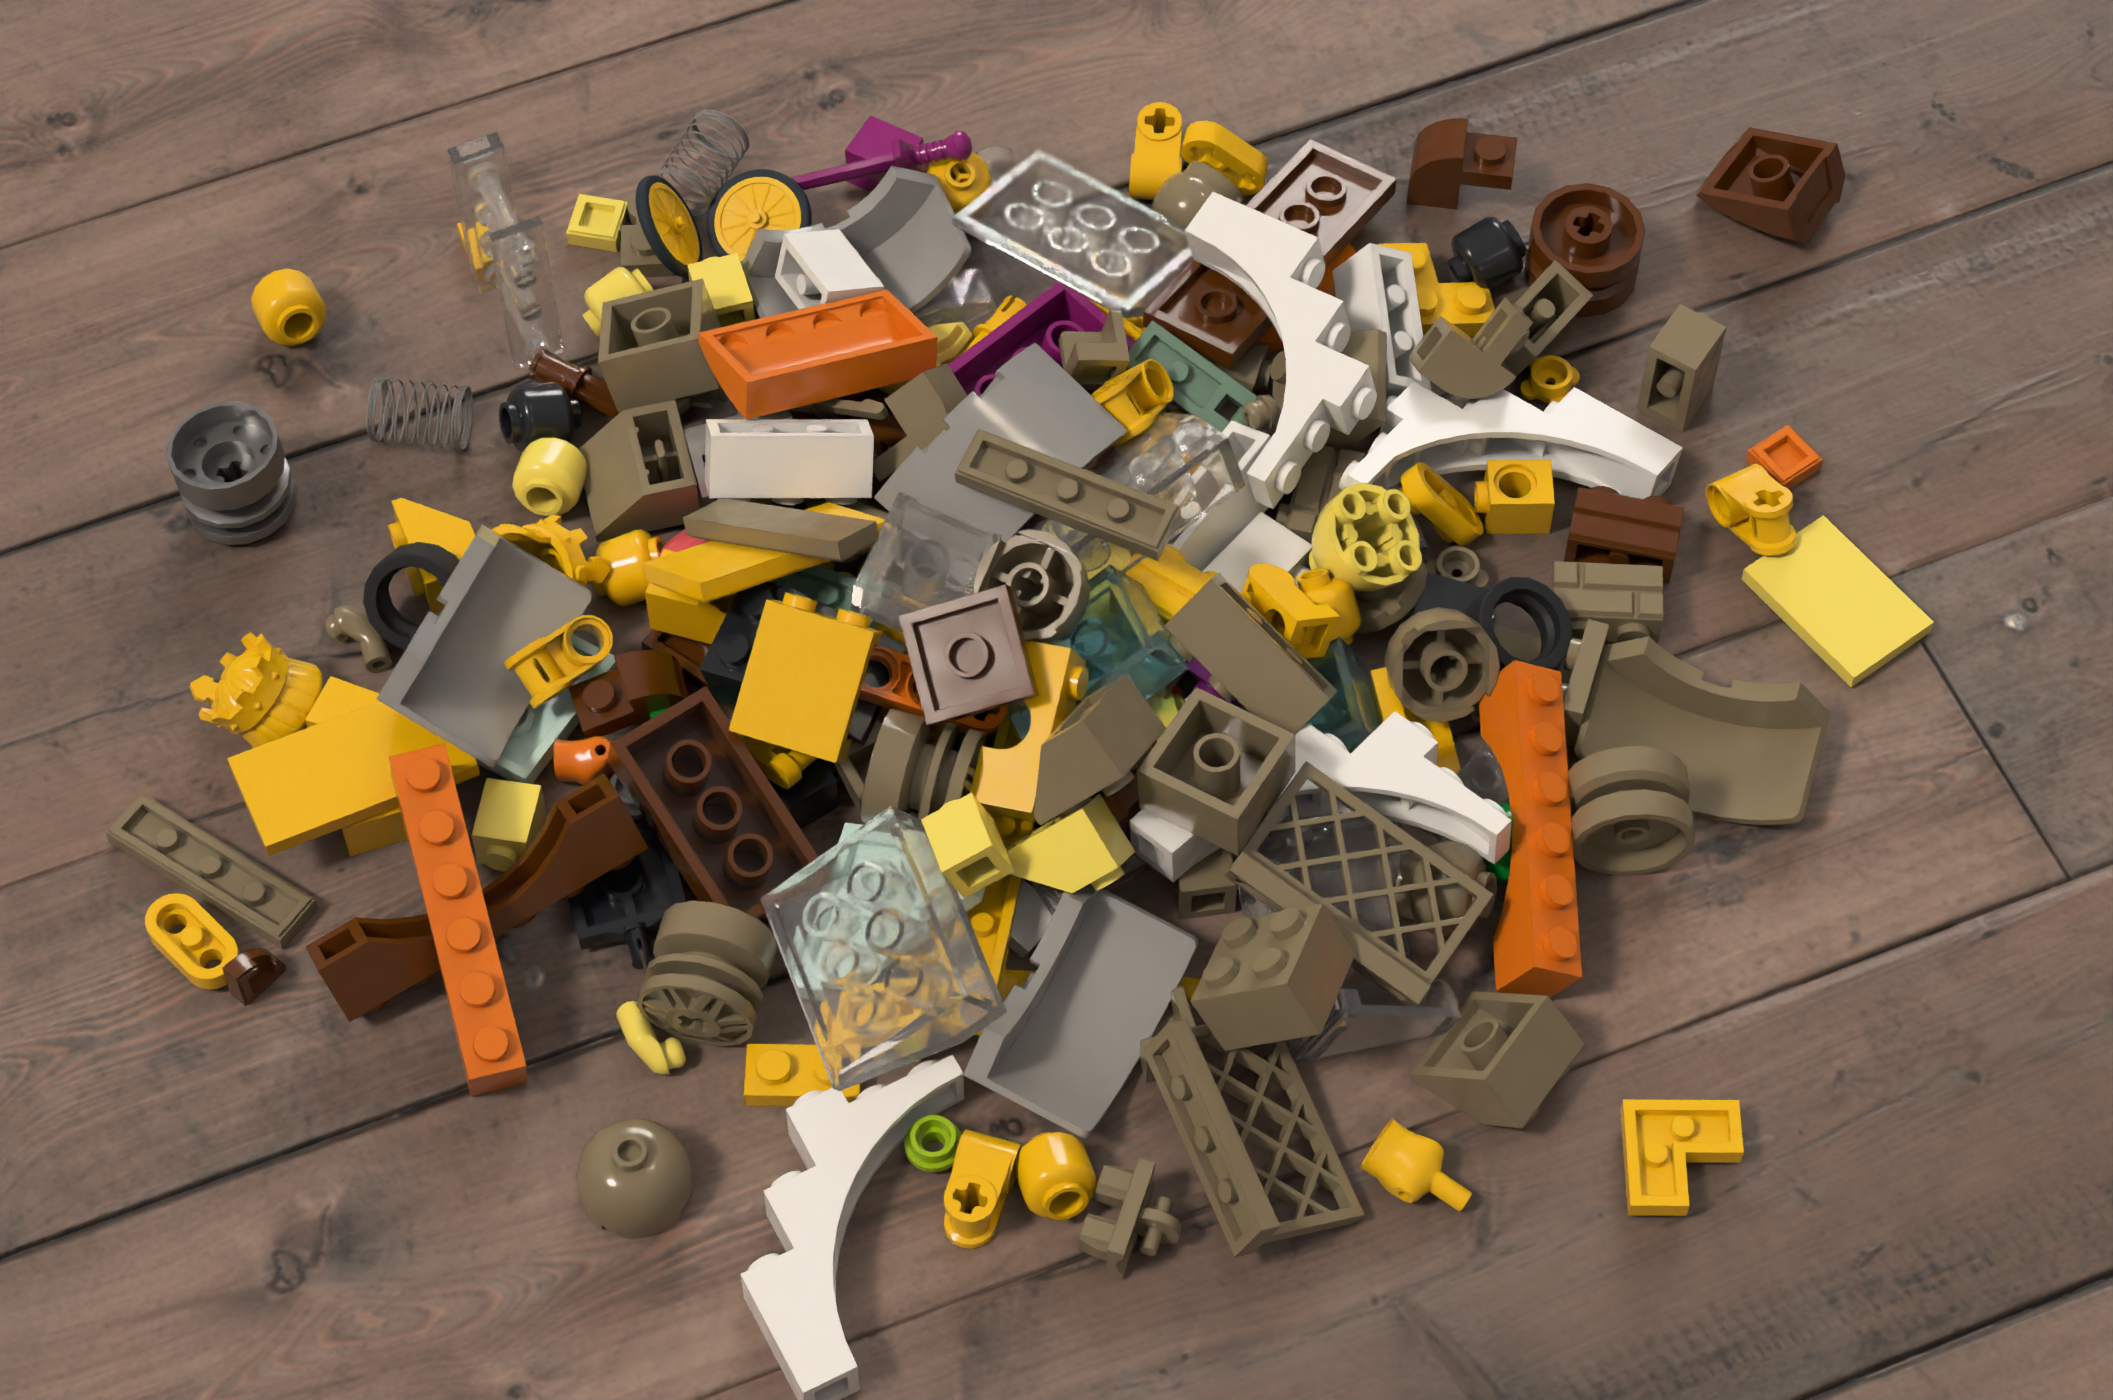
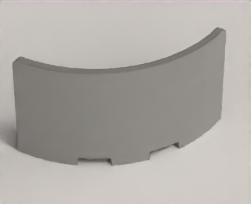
(899, 233)
(1025, 403)
(454, 663)
(1083, 1012)

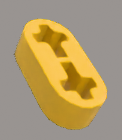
(1227, 154)

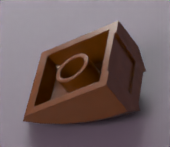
(1776, 183)

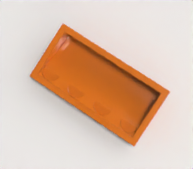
(818, 353)

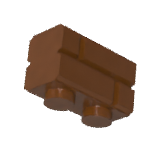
(1623, 529)

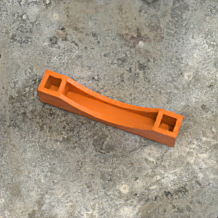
(458, 920)
(1539, 923)

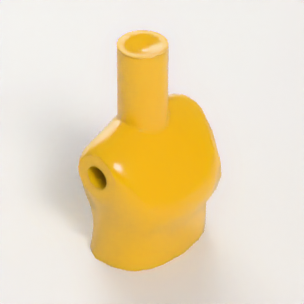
(1411, 1167)

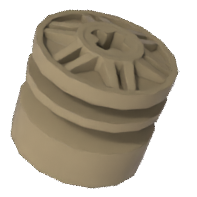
(917, 774)
(707, 973)

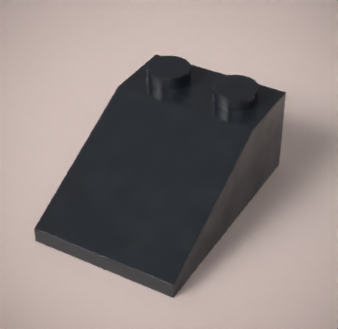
(731, 649)

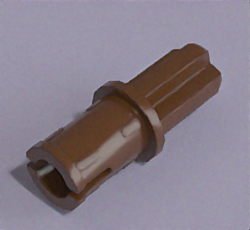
(575, 380)

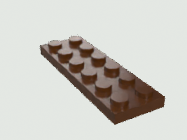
(1312, 192)

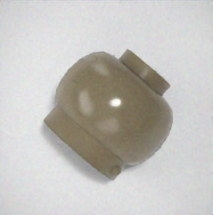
(1187, 191)
(1451, 899)

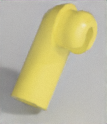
(642, 1039)

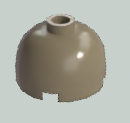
(1045, 581)
(1441, 664)
(634, 1178)

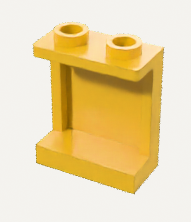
(804, 677)

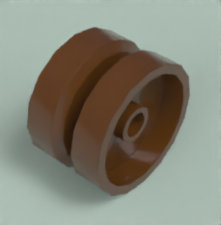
(1593, 237)

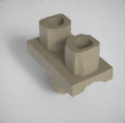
(1131, 1193)

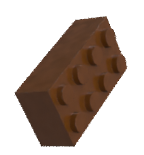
(710, 804)

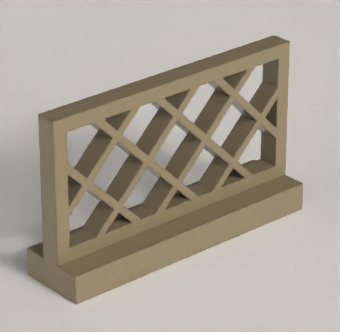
(1373, 957)
(1217, 1138)

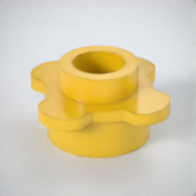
(1553, 370)

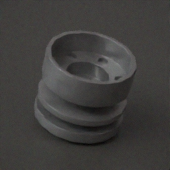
(231, 472)

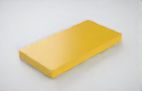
(725, 568)
(331, 774)

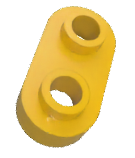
(1441, 504)
(196, 944)

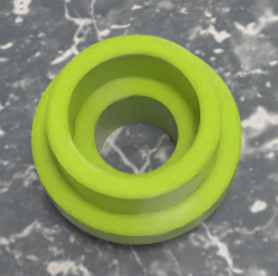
(932, 1129)

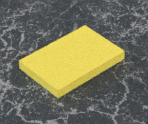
(1838, 602)

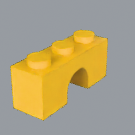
(1008, 777)

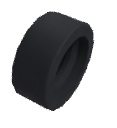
(377, 599)
(1540, 604)

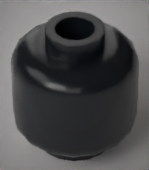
(1487, 253)
(538, 413)

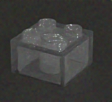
(919, 561)

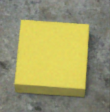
(597, 223)

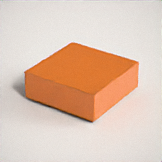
(1785, 457)

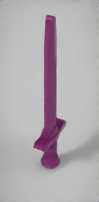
(903, 155)

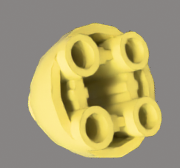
(1366, 538)

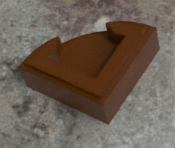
(252, 973)

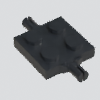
(629, 901)

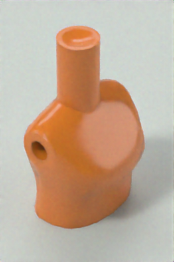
(582, 759)

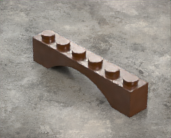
(580, 841)

